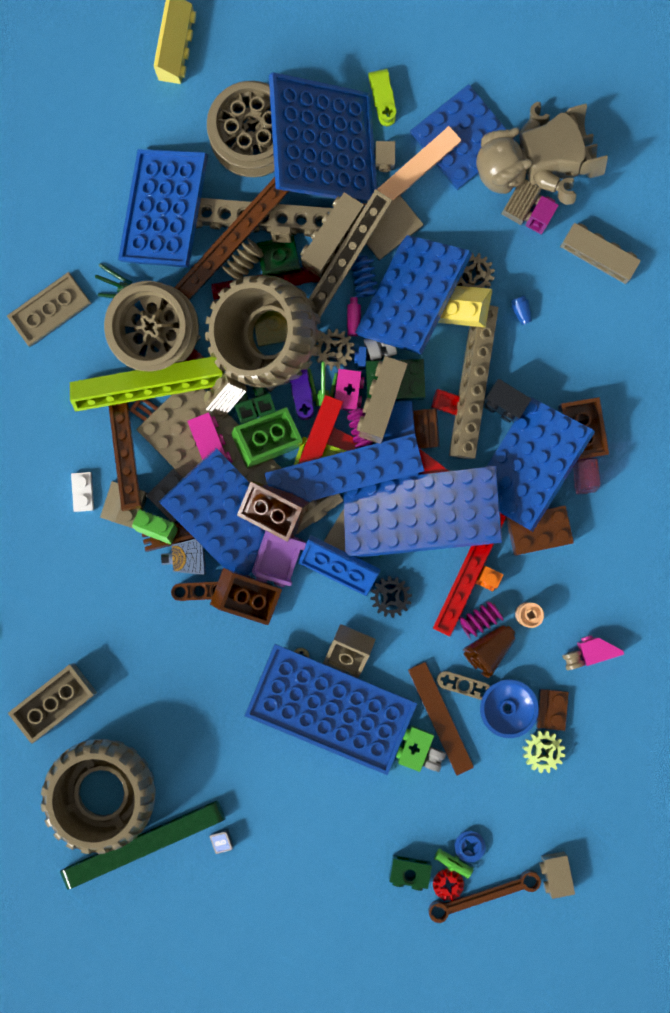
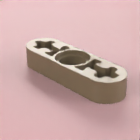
(448, 686)

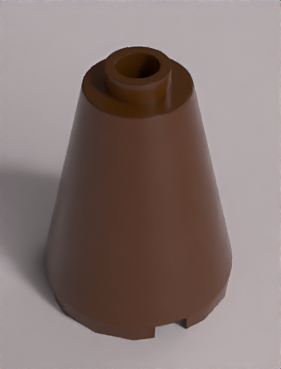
(490, 649)

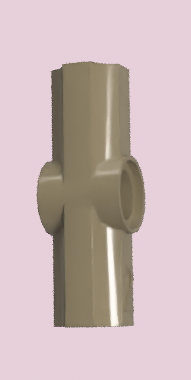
(318, 509)

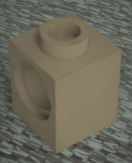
(385, 156)

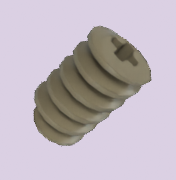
(244, 260)

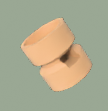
(529, 614)

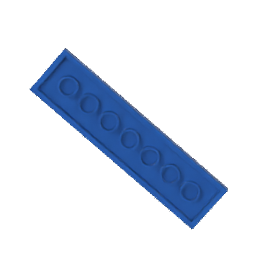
(349, 469)

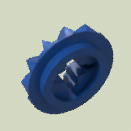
(478, 848)

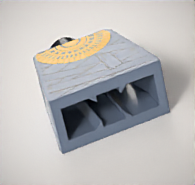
(186, 557)

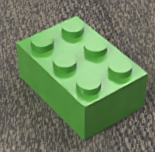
(266, 437)

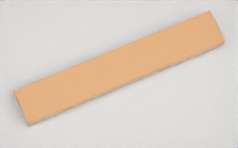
(420, 164)

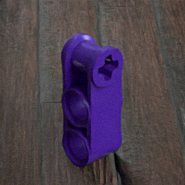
(302, 395)

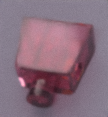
(586, 475)

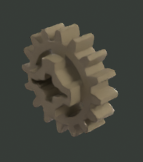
(480, 274)
(341, 360)

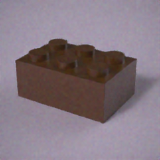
(550, 532)
(245, 596)

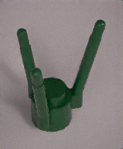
(121, 285)

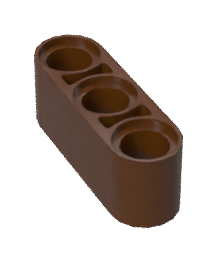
(190, 591)

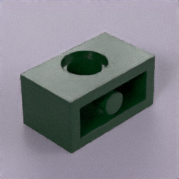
(401, 864)

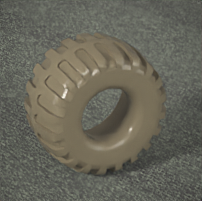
(233, 326)
(70, 816)

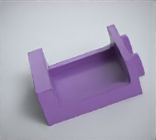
(277, 559)

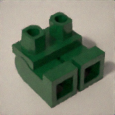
(255, 407)

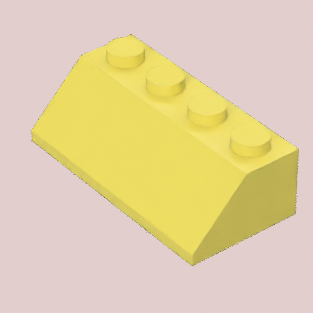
(174, 40)
(467, 307)

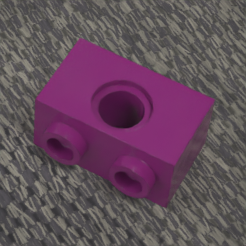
(542, 214)

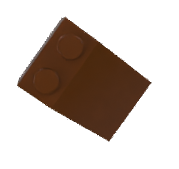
(589, 414)
(273, 510)

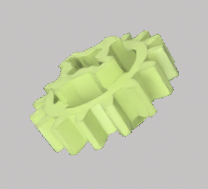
(537, 756)

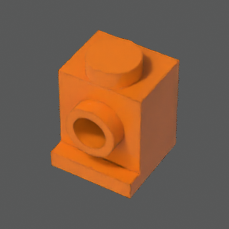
(489, 578)

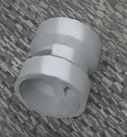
(434, 759)

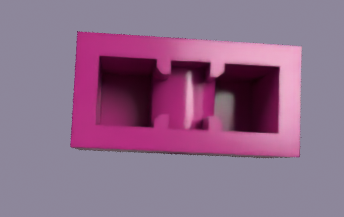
(345, 379)

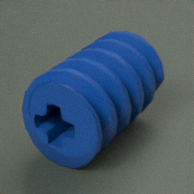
(363, 277)

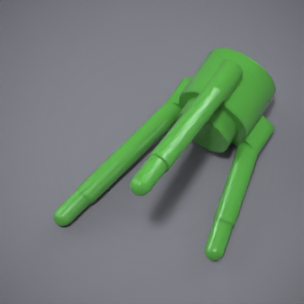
(318, 398)

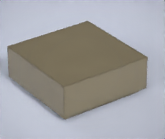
(281, 234)

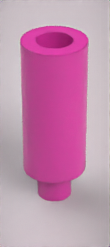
(353, 316)

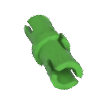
(453, 863)

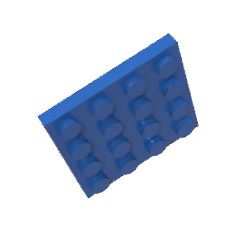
(470, 121)

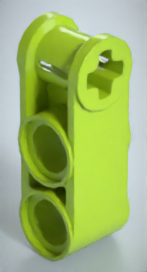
(383, 96)

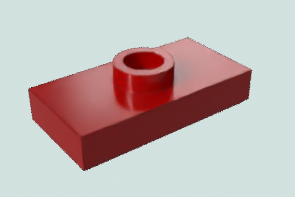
(445, 402)

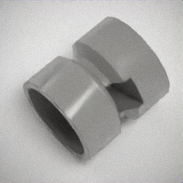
(377, 349)

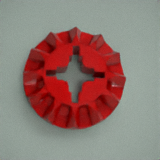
(453, 877)

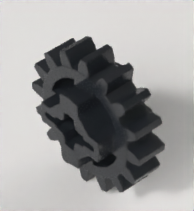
(401, 605)

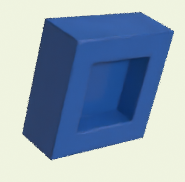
(360, 358)

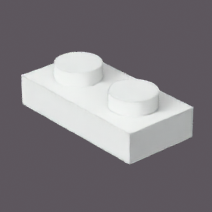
(82, 492)

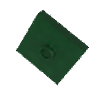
(279, 258)

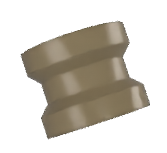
(573, 660)

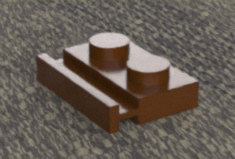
(426, 428)
(552, 709)

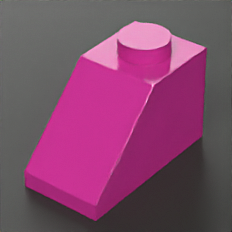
(597, 650)

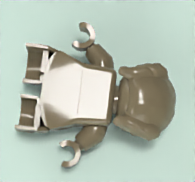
(545, 153)

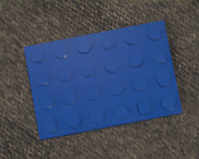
(163, 207)
(413, 293)
(536, 461)
(208, 508)

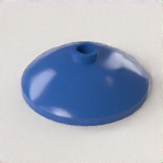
(518, 718)

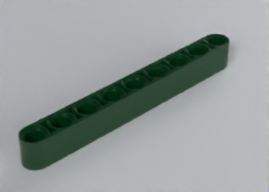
(143, 845)

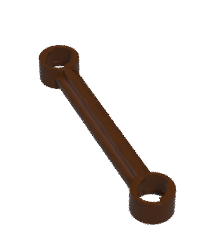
(484, 896)

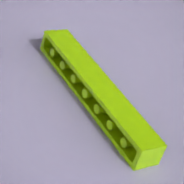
(143, 385)

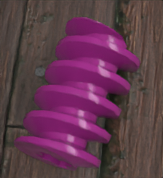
(355, 417)
(480, 619)

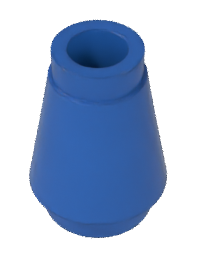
(522, 309)

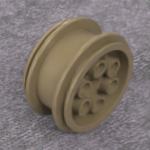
(240, 158)
(122, 314)

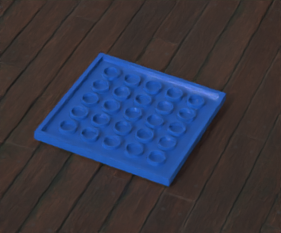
(322, 138)

